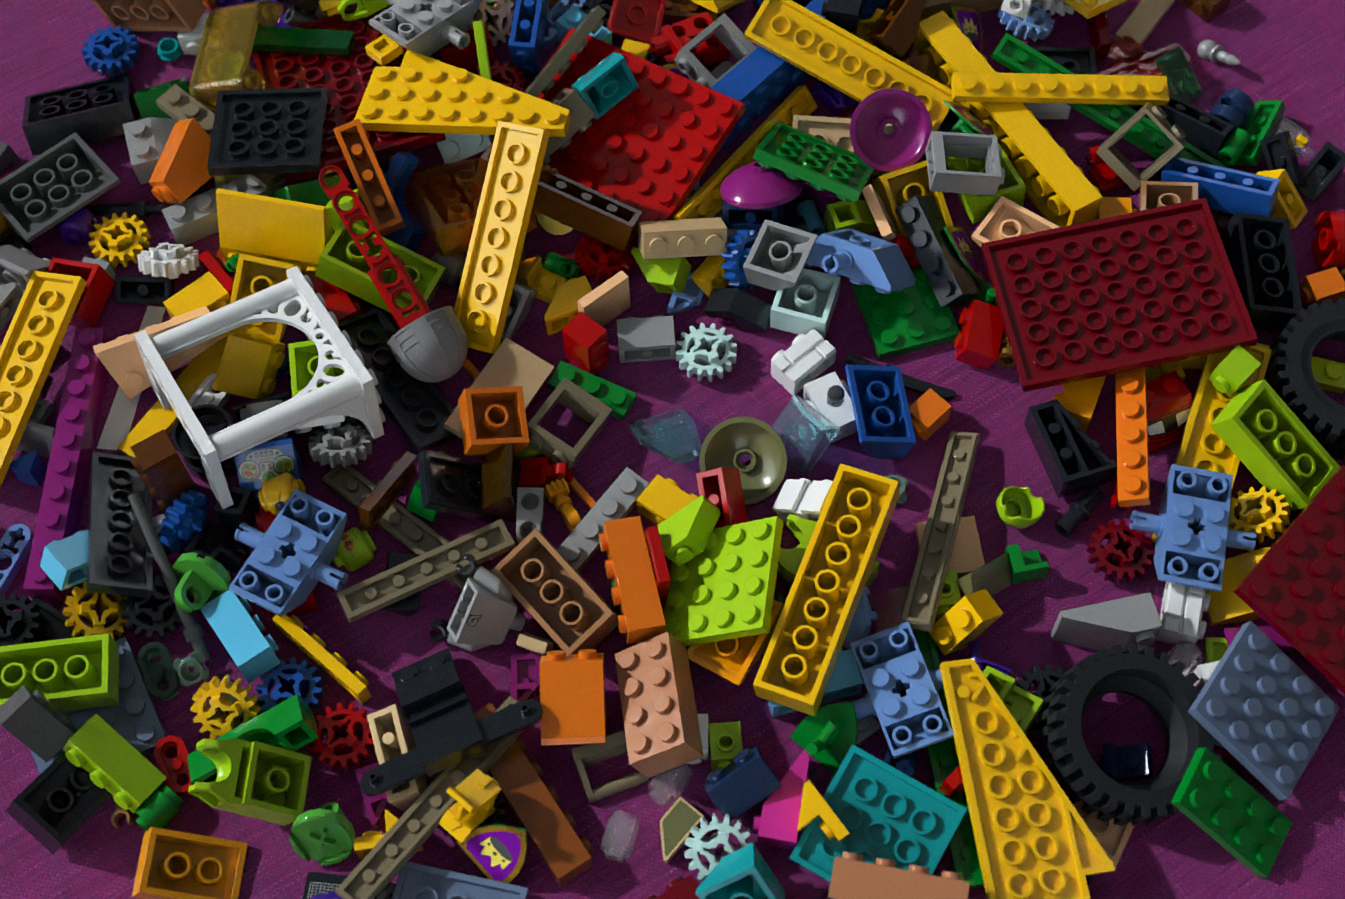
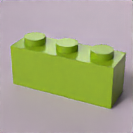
(113, 763)

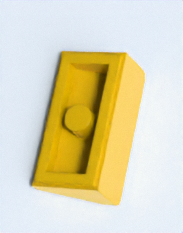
(711, 274)

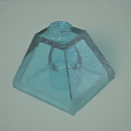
(804, 433)
(669, 434)

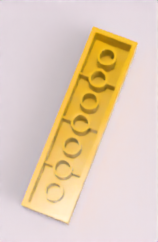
(826, 590)

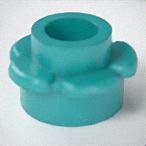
(169, 49)

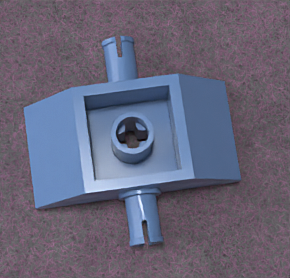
(862, 259)
(1199, 504)
(291, 555)
(894, 664)

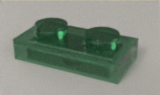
(1179, 74)

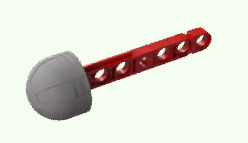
(430, 342)

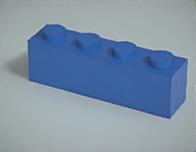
(1224, 187)

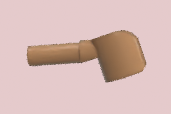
(118, 813)

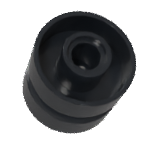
(212, 420)

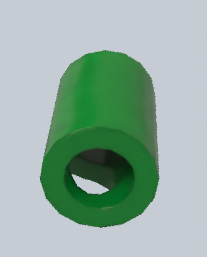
(1234, 147)
(562, 266)

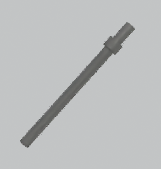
(192, 632)

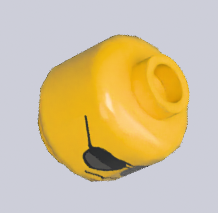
(277, 491)

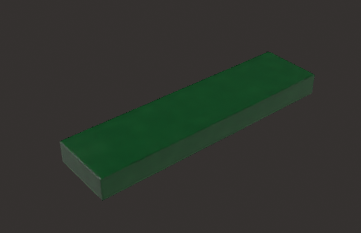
(304, 41)

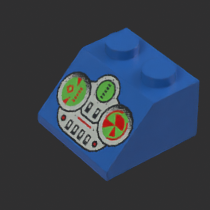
(267, 462)

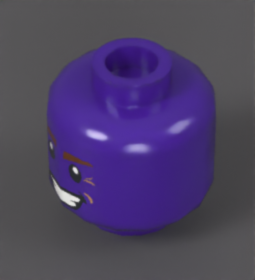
(77, 227)

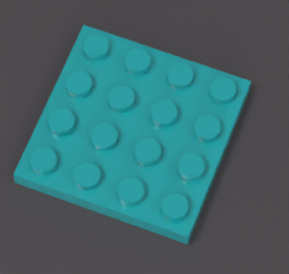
(885, 815)

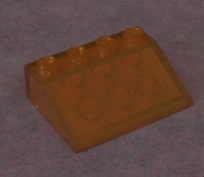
(446, 203)

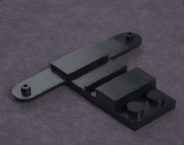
(442, 723)

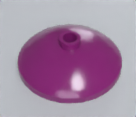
(909, 135)
(759, 187)

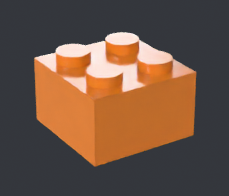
(493, 419)

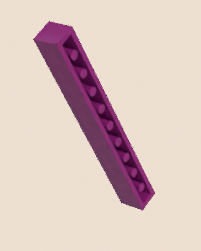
(69, 458)

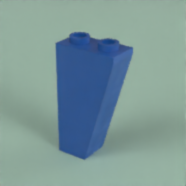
(528, 35)

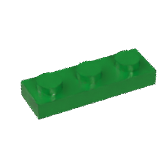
(1260, 126)
(612, 395)

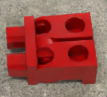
(682, 32)

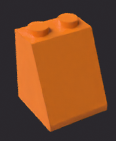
(182, 163)
(573, 698)

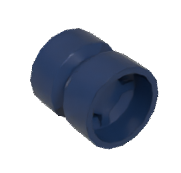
(1234, 107)

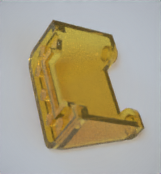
(227, 50)

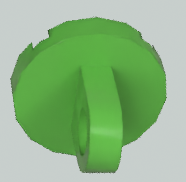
(200, 578)
(323, 835)

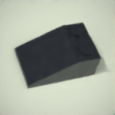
(57, 803)

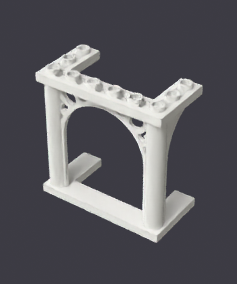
(346, 395)

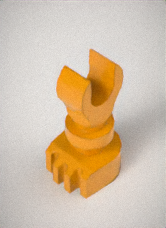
(557, 493)

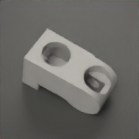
(530, 511)

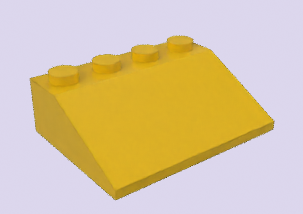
(272, 228)

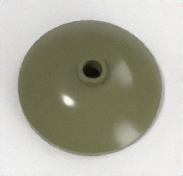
(753, 437)

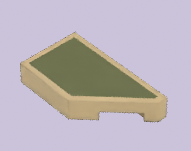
(676, 827)

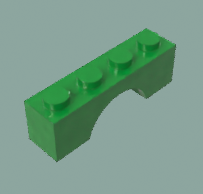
(284, 725)

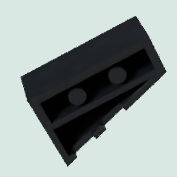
(1066, 451)

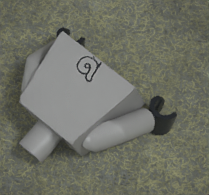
(482, 612)

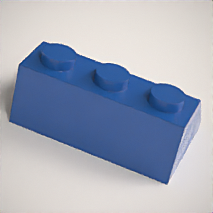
(881, 410)

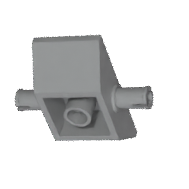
(427, 24)

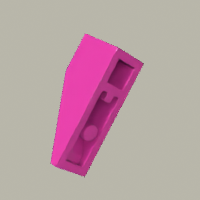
(780, 813)

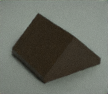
(499, 483)

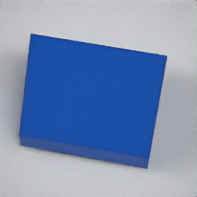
(29, 468)

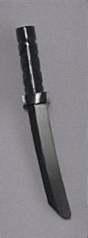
(142, 208)
(909, 382)

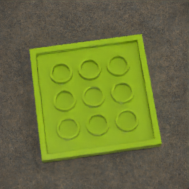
(727, 586)

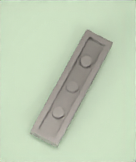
(613, 505)

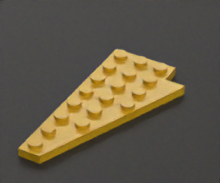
(450, 100)
(1021, 819)

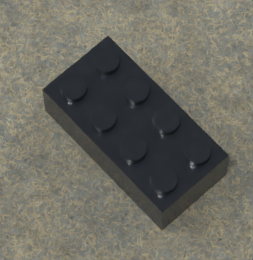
(1264, 268)

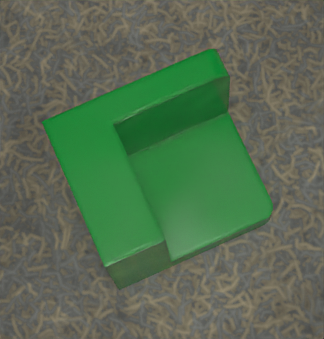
(1026, 565)

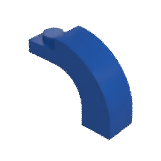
(397, 177)

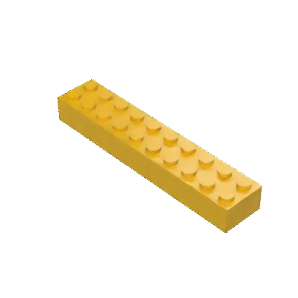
(1050, 176)

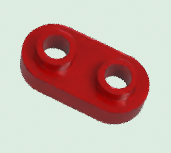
(176, 767)

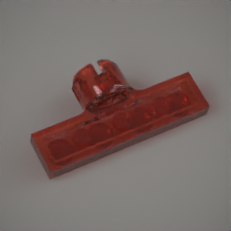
(1131, 58)

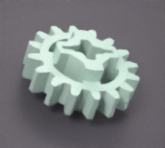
(705, 354)
(707, 845)

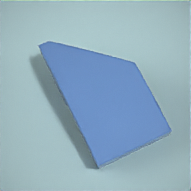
(688, 299)
(861, 621)

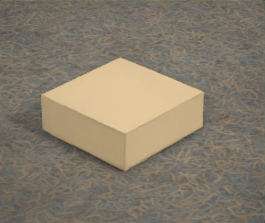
(534, 643)

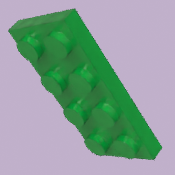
(1232, 812)

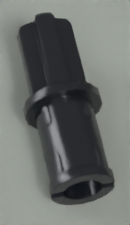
(1079, 511)

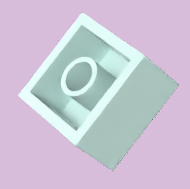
(807, 304)

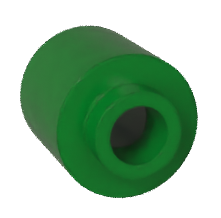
(158, 808)

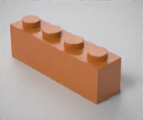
(369, 177)
(633, 579)

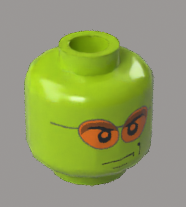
(355, 549)

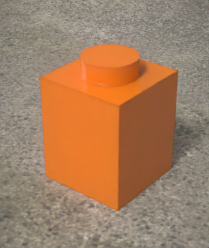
(1322, 286)
(929, 414)

